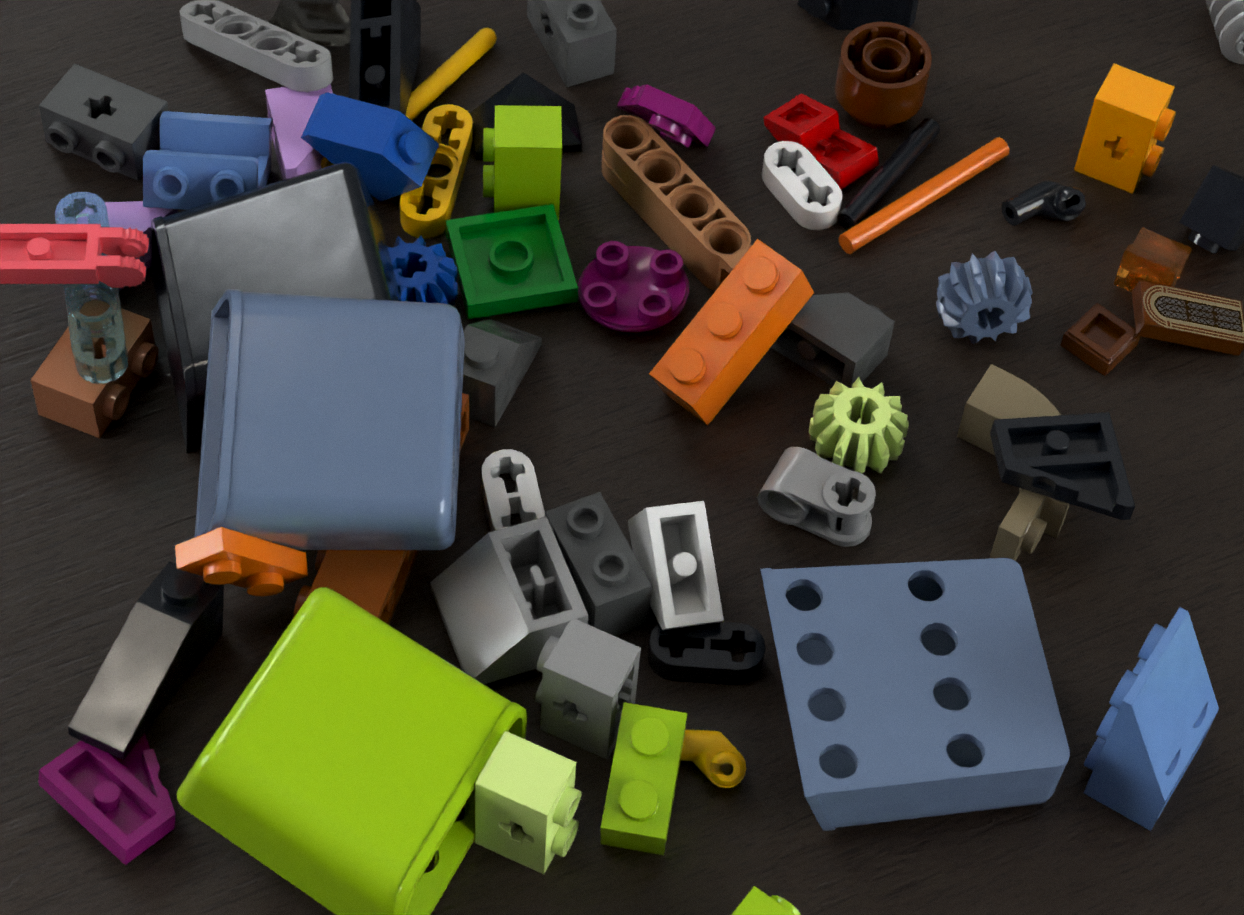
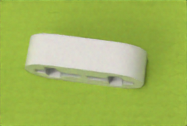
(808, 181)
(499, 503)

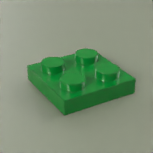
(511, 261)

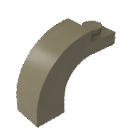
(1032, 514)

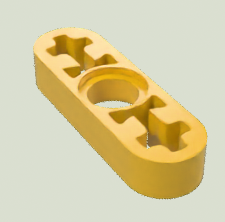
(445, 188)

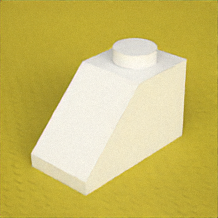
(679, 562)

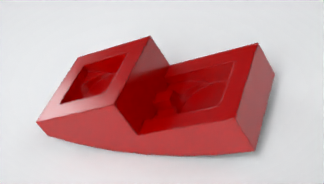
(819, 131)

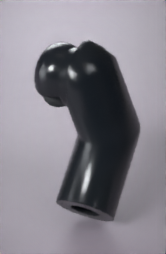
(1045, 200)

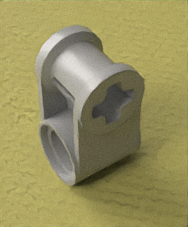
(814, 493)

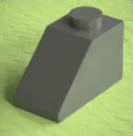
(837, 338)
(494, 366)

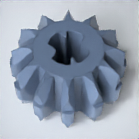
(984, 297)

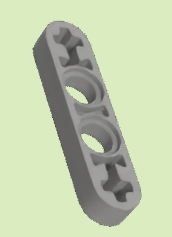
(257, 45)

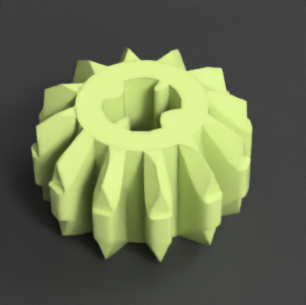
(858, 426)

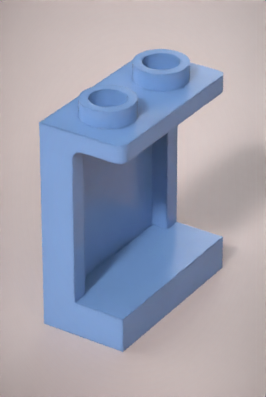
(206, 159)

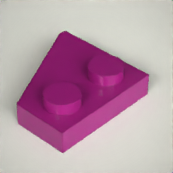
(112, 797)

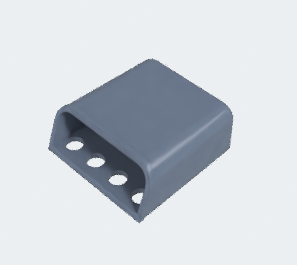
(332, 422)
(915, 689)

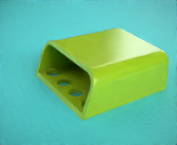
(352, 762)

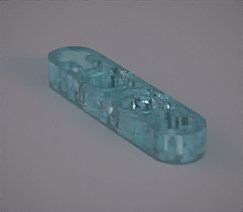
(84, 327)

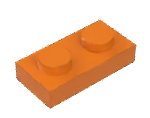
(241, 560)

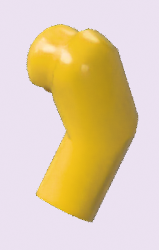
(714, 757)

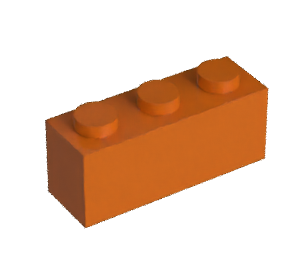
(732, 332)

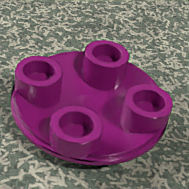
(633, 287)

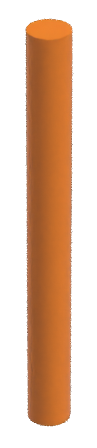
(923, 195)

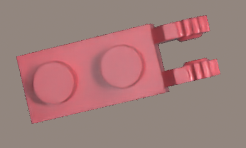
(72, 254)

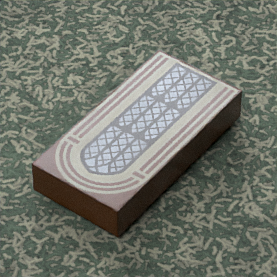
(1188, 317)

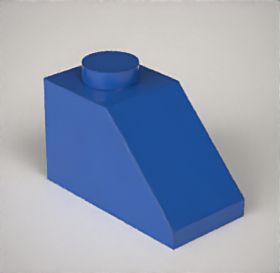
(378, 140)

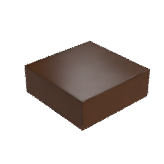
(1100, 339)

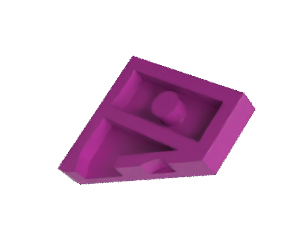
(672, 116)

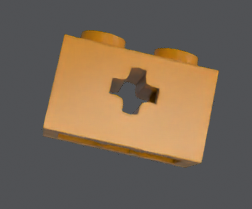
(1124, 129)

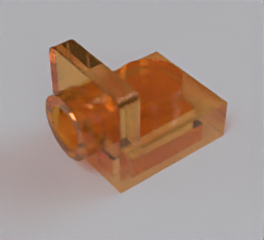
(1152, 260)

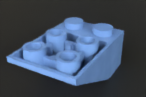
(1153, 724)

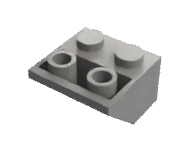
(507, 600)

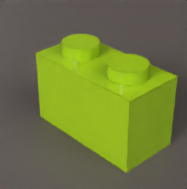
(525, 157)
(643, 778)

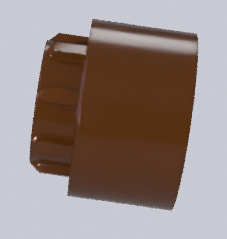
(882, 74)

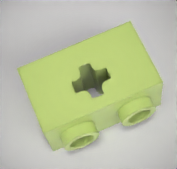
(526, 803)

